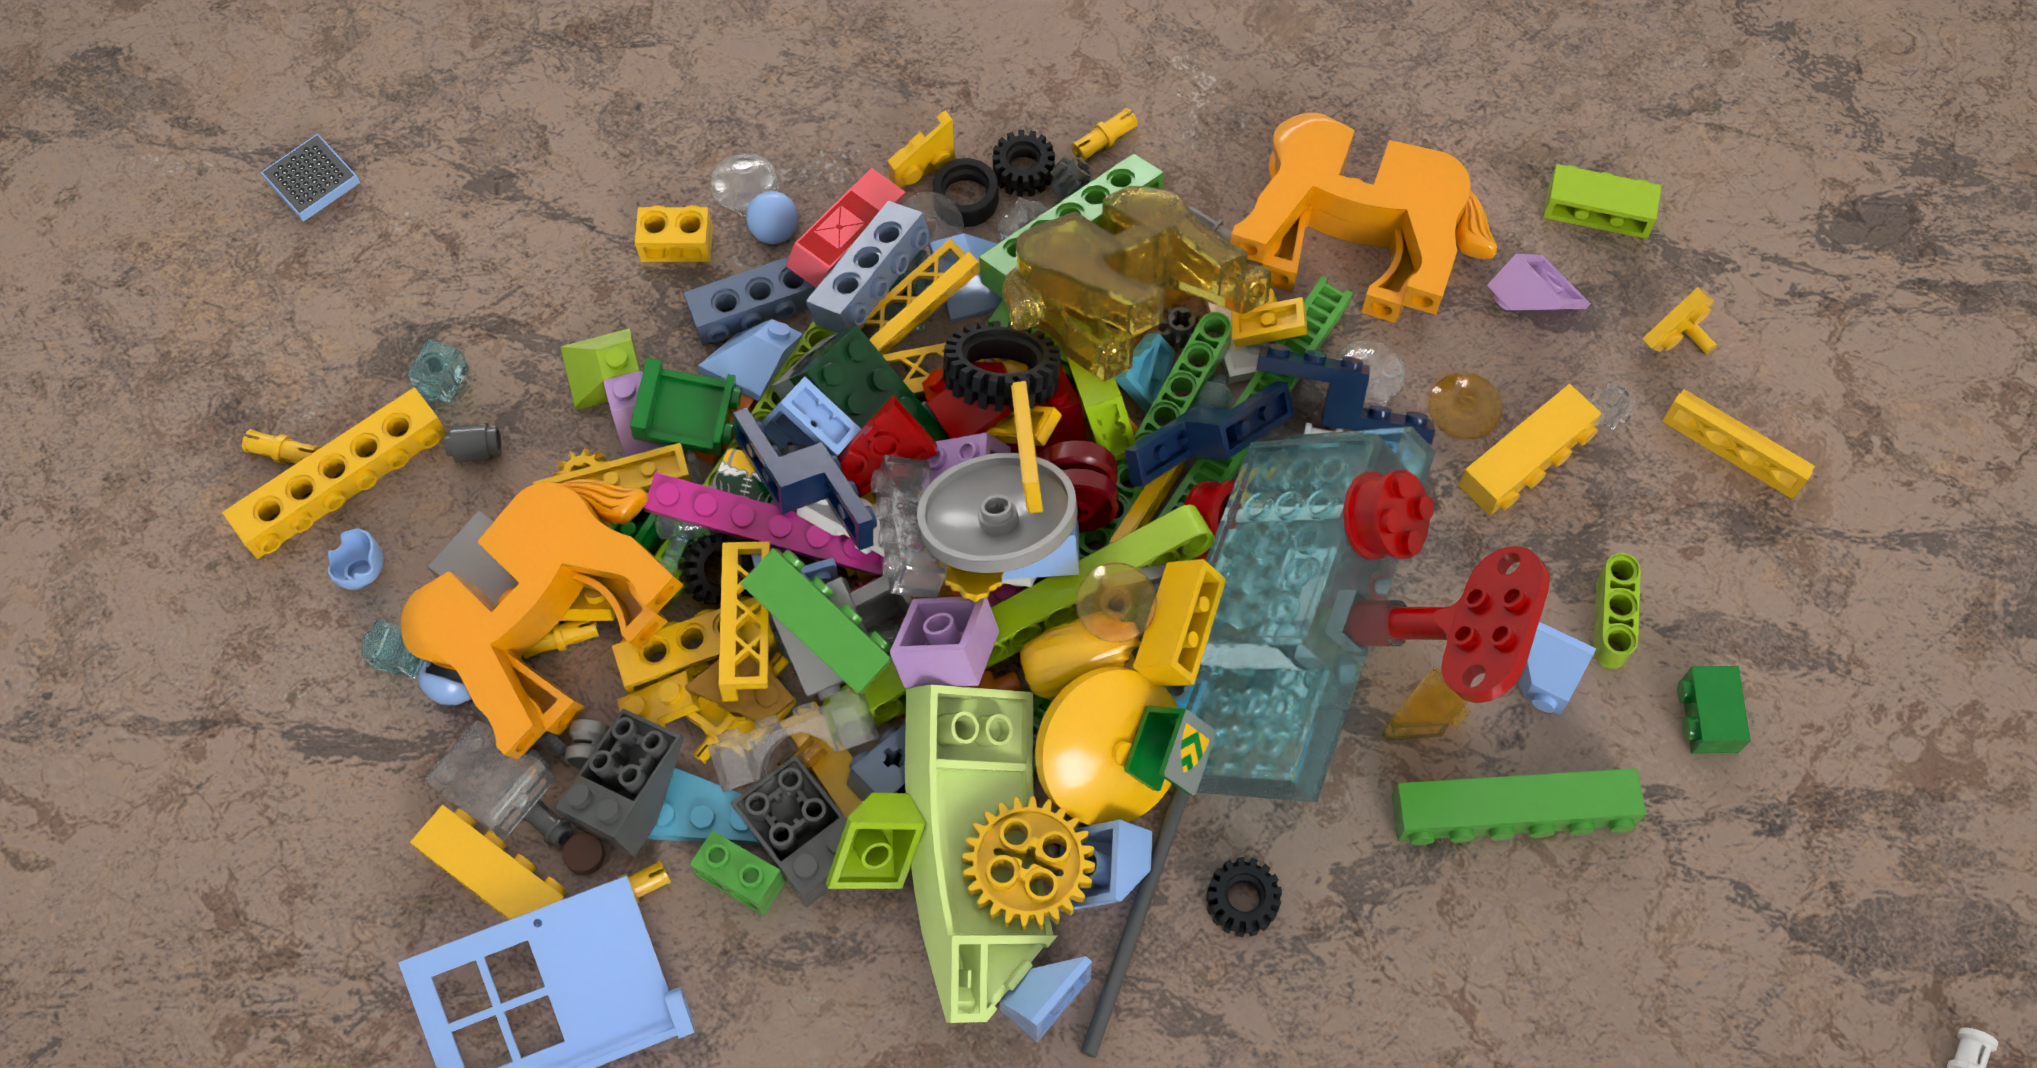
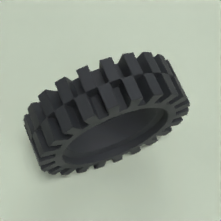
(1003, 343)

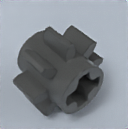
(1070, 176)
(1179, 326)

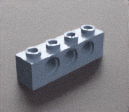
(869, 268)
(741, 294)

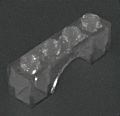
(747, 756)

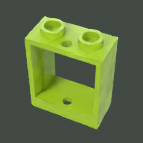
(1104, 411)

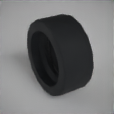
(972, 170)

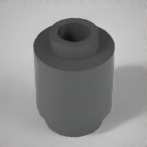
(473, 442)

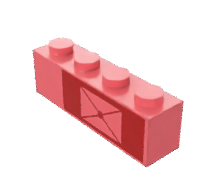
(840, 226)

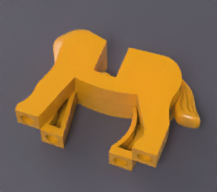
(1412, 209)
(553, 545)

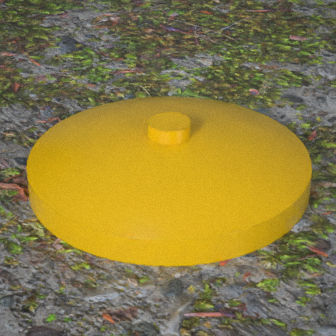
(1088, 741)

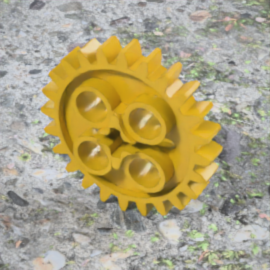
(1015, 896)

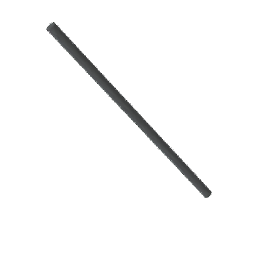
(1134, 925)

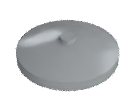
(980, 519)

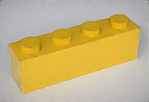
(1530, 449)
(483, 866)

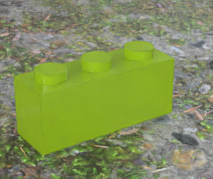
(1602, 201)

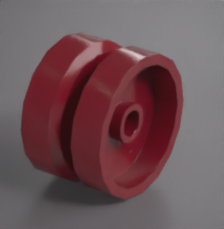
(1093, 477)

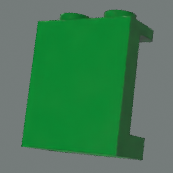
(684, 409)

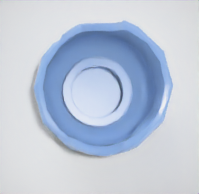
(772, 217)
(356, 560)
(442, 685)

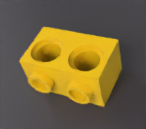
(673, 240)

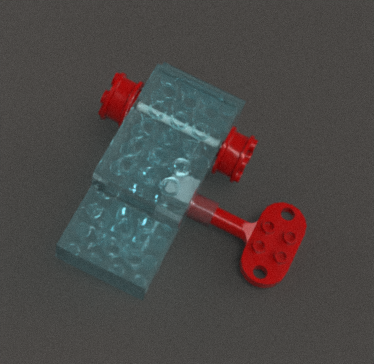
(1308, 572)

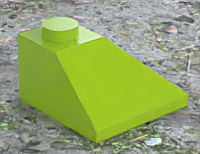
(598, 360)
(877, 844)

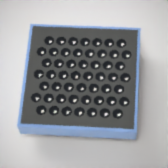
(310, 177)

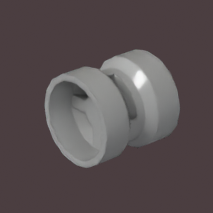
(585, 738)

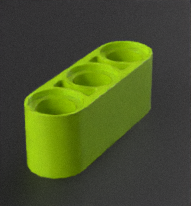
(1625, 596)

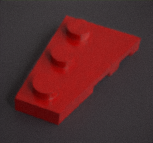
(889, 433)

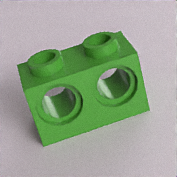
(737, 873)

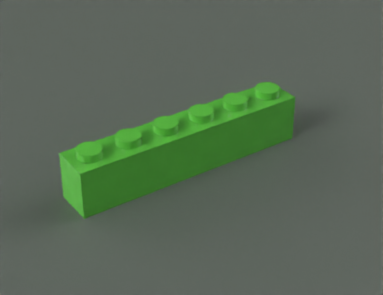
(1518, 805)

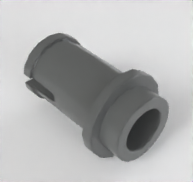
(554, 828)

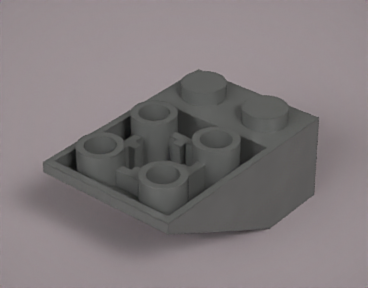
(623, 783)
(794, 826)

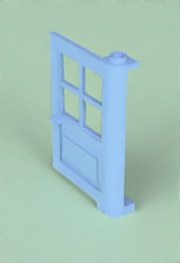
(593, 969)

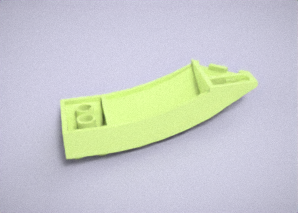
(960, 760)

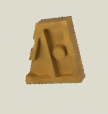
(752, 703)

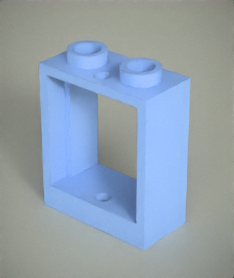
(793, 417)

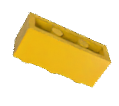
(1182, 623)

